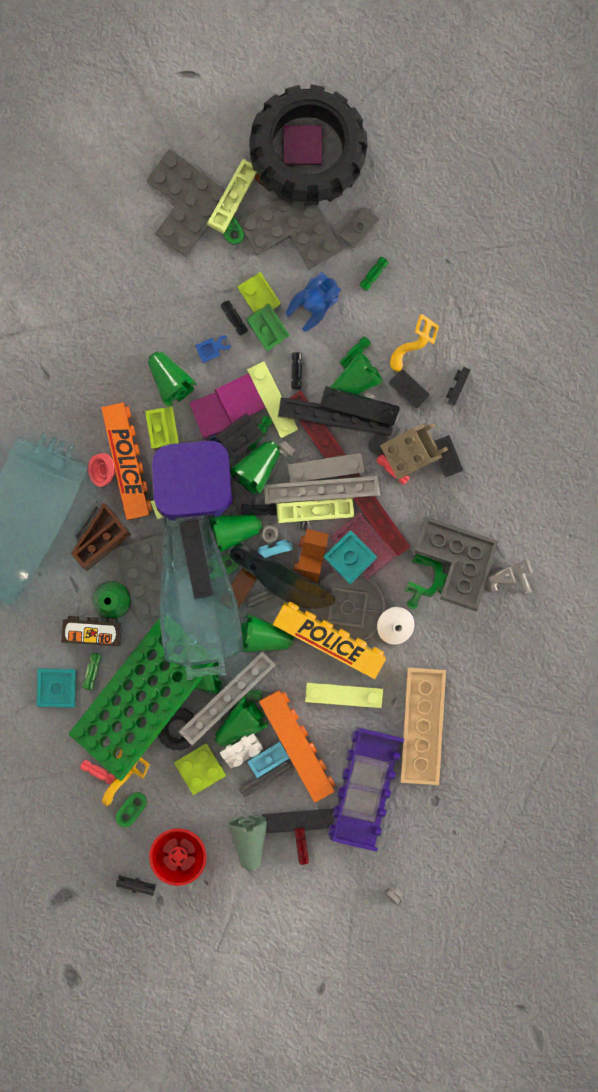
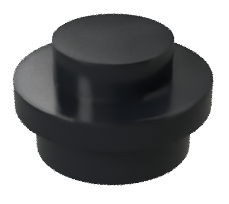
(374, 444)

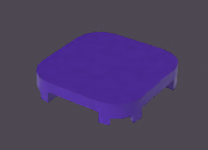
(191, 479)

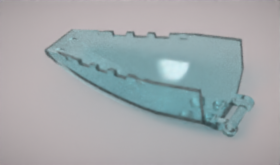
(200, 628)

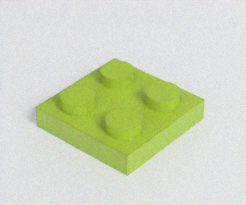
(200, 768)

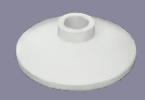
(388, 621)

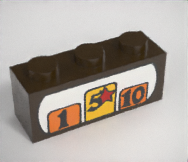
(91, 631)

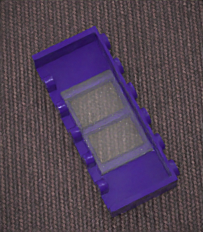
(365, 788)

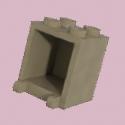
(411, 450)

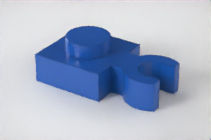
(209, 349)

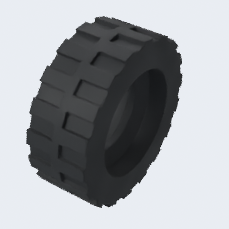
(167, 739)

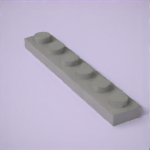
(322, 490)
(227, 698)

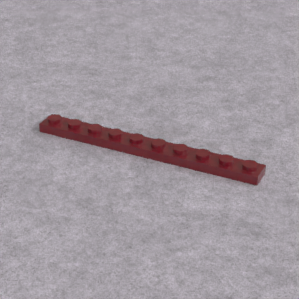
(369, 505)

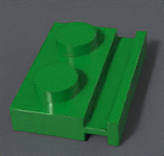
(267, 327)

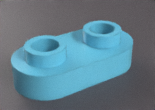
(281, 546)

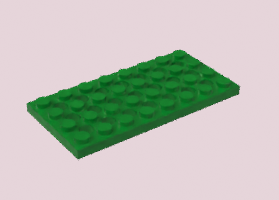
(131, 725)

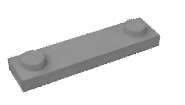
(326, 467)

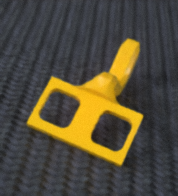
(396, 358)
(108, 795)

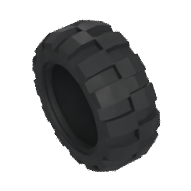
(314, 104)

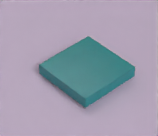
(350, 557)
(56, 687)

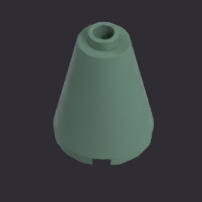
(249, 839)

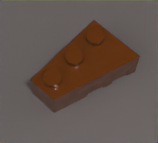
(100, 538)

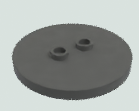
(355, 606)

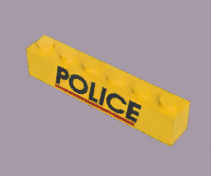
(330, 640)

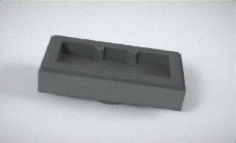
(359, 227)

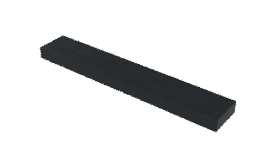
(321, 415)

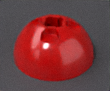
(177, 868)

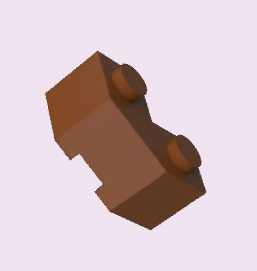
(312, 554)

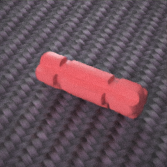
(382, 460)
(97, 772)

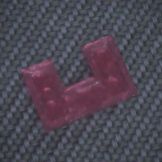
(371, 539)

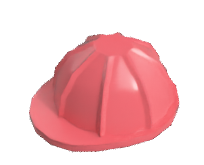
(101, 469)

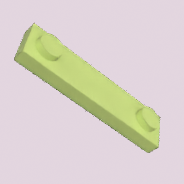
(232, 197)
(271, 398)
(315, 510)
(344, 695)

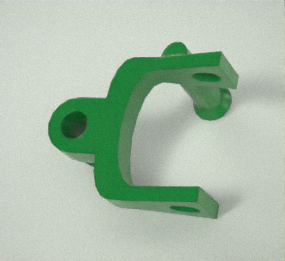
(438, 581)

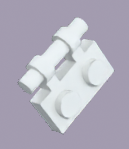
(239, 752)

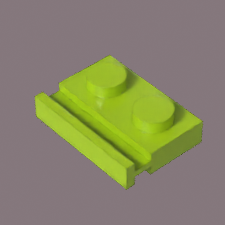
(258, 293)
(161, 427)

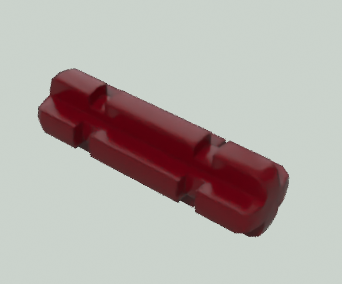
(301, 846)

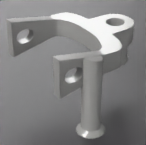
(500, 577)

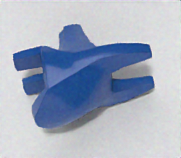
(316, 298)

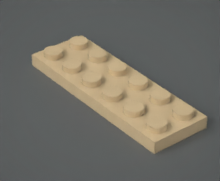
(423, 726)

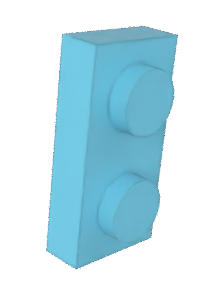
(268, 759)

